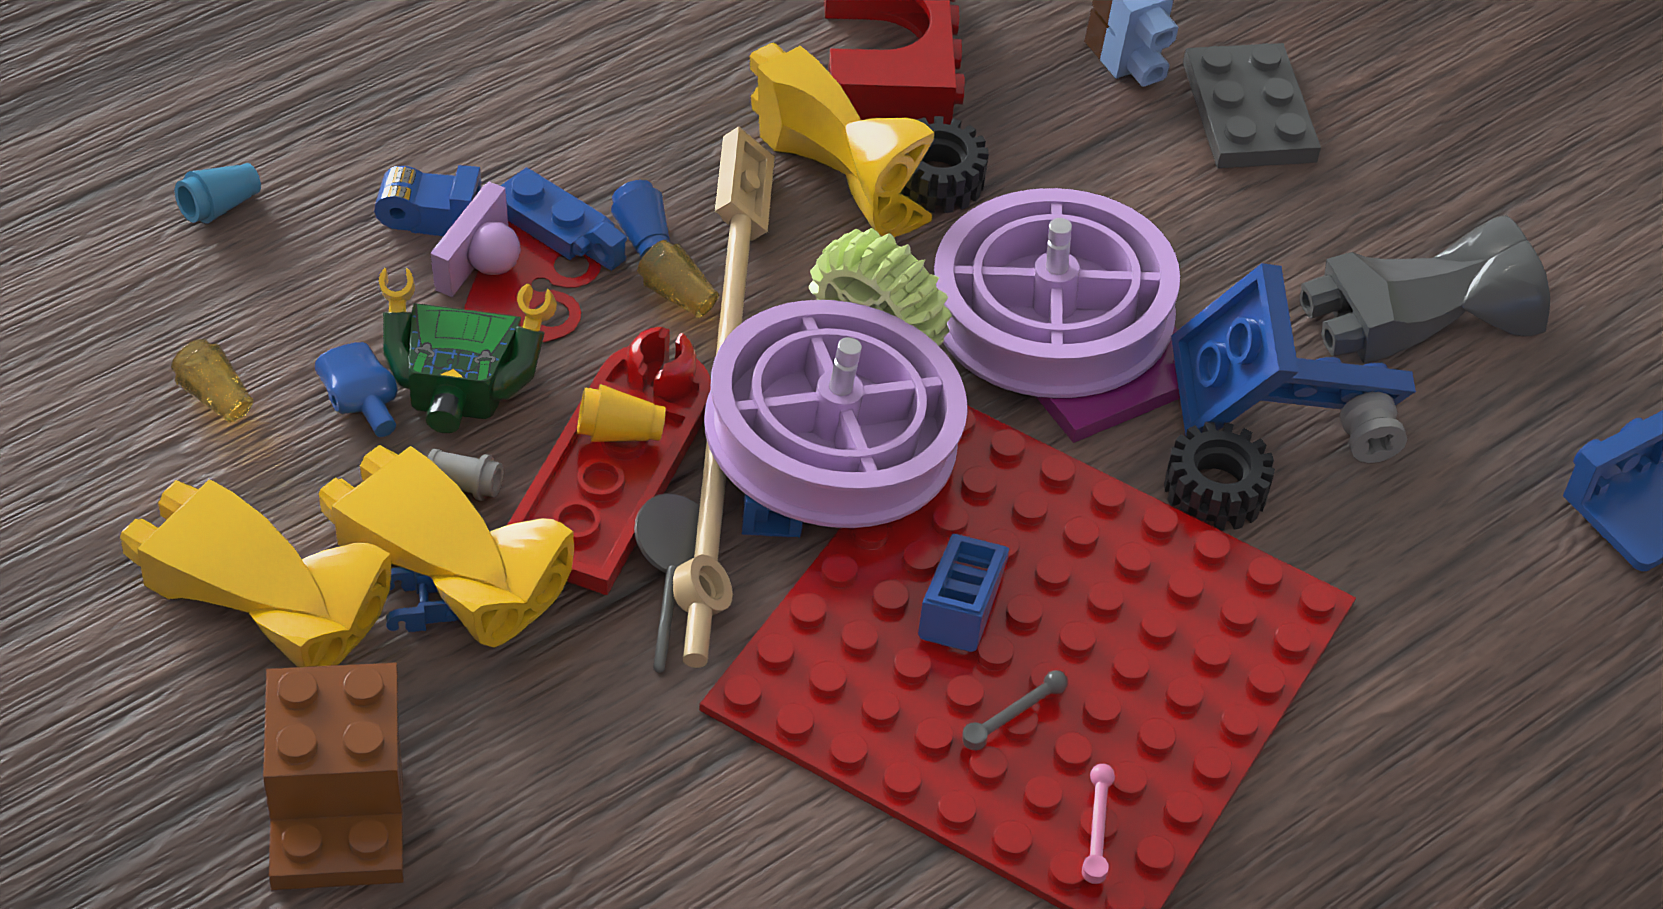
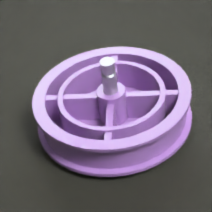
(1057, 292)
(834, 413)

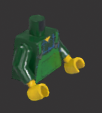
(460, 358)

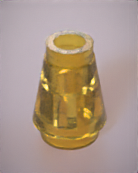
(677, 278)
(209, 377)

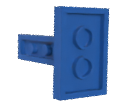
(1246, 354)

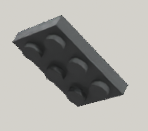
(1251, 105)

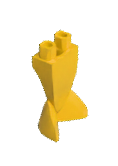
(811, 116)
(429, 526)
(233, 557)

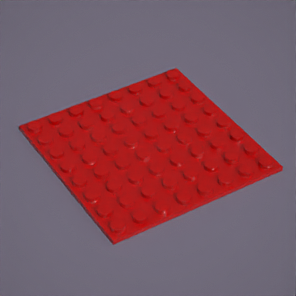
(1169, 645)

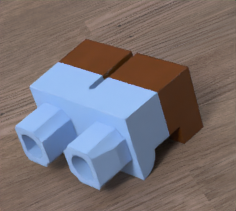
(1131, 37)

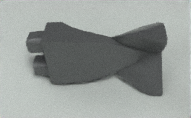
(1402, 302)

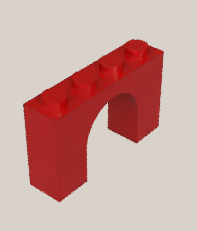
(906, 80)

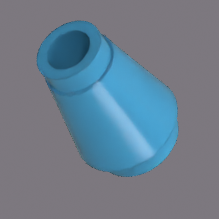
(214, 191)

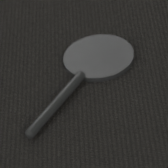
(667, 538)

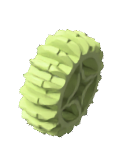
(882, 276)

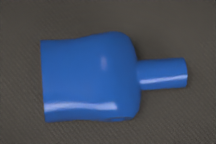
(359, 384)

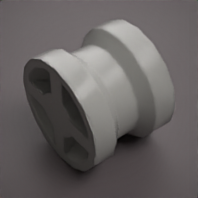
(1373, 427)

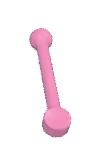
(1096, 866)

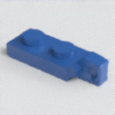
(562, 220)

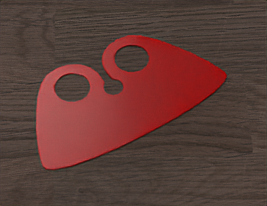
(536, 260)

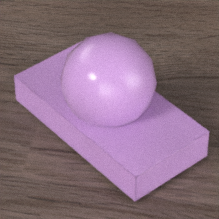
(476, 241)

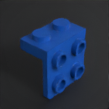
(1621, 490)

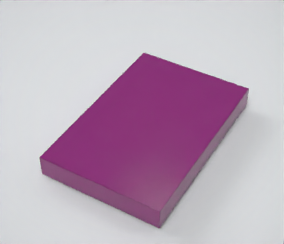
(1095, 413)

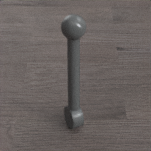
(976, 734)

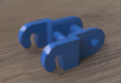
(426, 612)

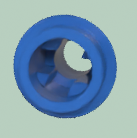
(640, 214)

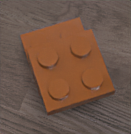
(333, 776)

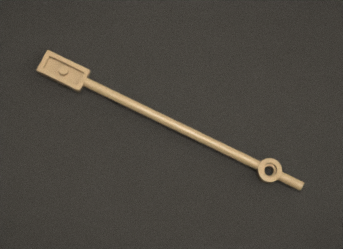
(743, 204)

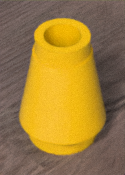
(618, 416)

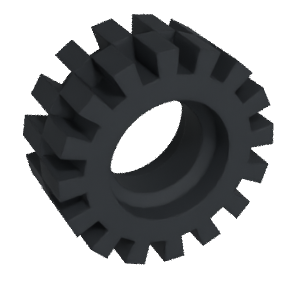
(952, 184)
(1224, 452)

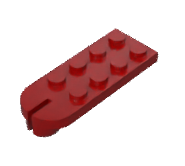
(605, 484)

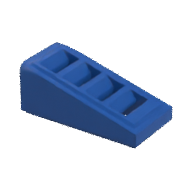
(961, 595)

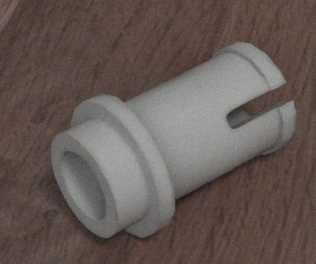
(471, 474)

